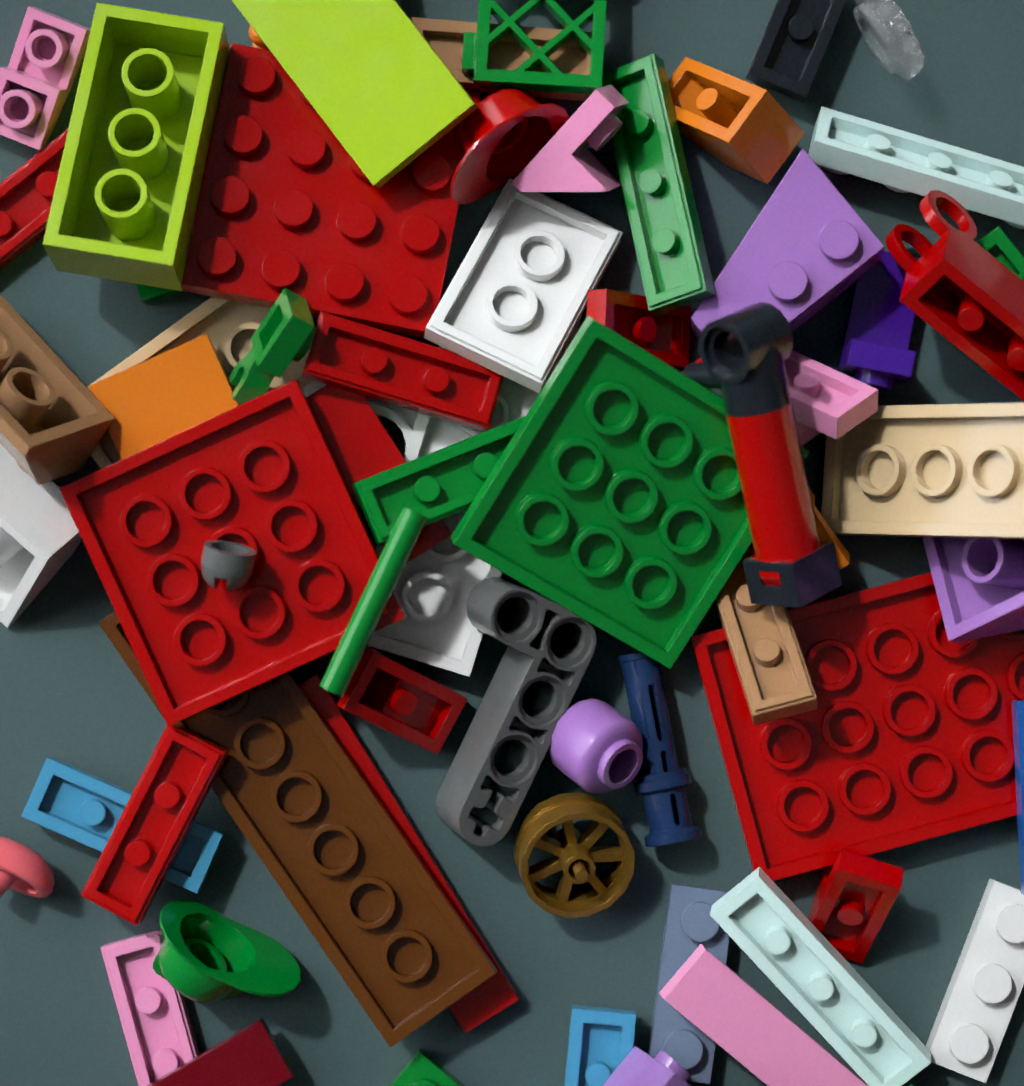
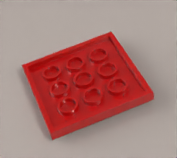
(300, 215)
(245, 479)

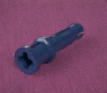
(661, 780)

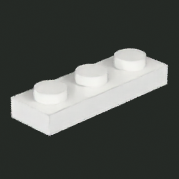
(982, 986)

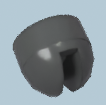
(228, 562)

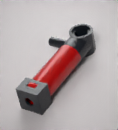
(746, 361)

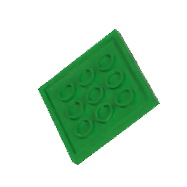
(617, 496)

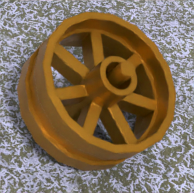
(573, 855)

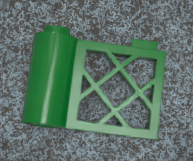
(477, 47)

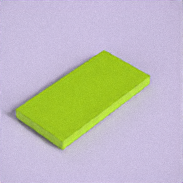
(364, 76)

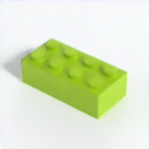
(137, 146)

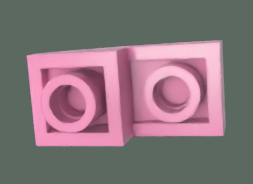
(39, 76)

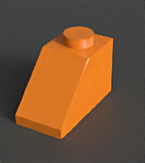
(732, 119)

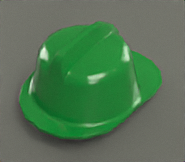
(219, 958)

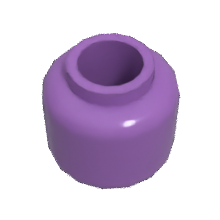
(596, 746)

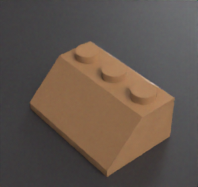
(45, 410)

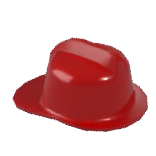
(501, 141)

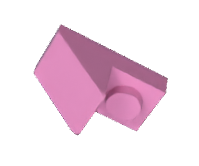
(565, 160)
(826, 398)

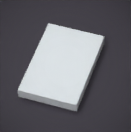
(523, 286)

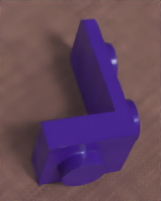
(879, 328)

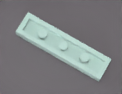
(918, 165)
(820, 982)

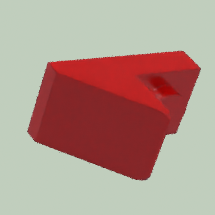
(628, 315)
(402, 701)
(854, 902)

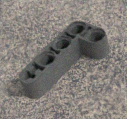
(501, 710)

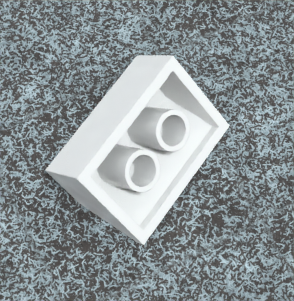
(34, 537)

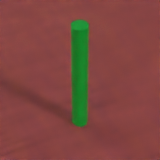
(373, 601)

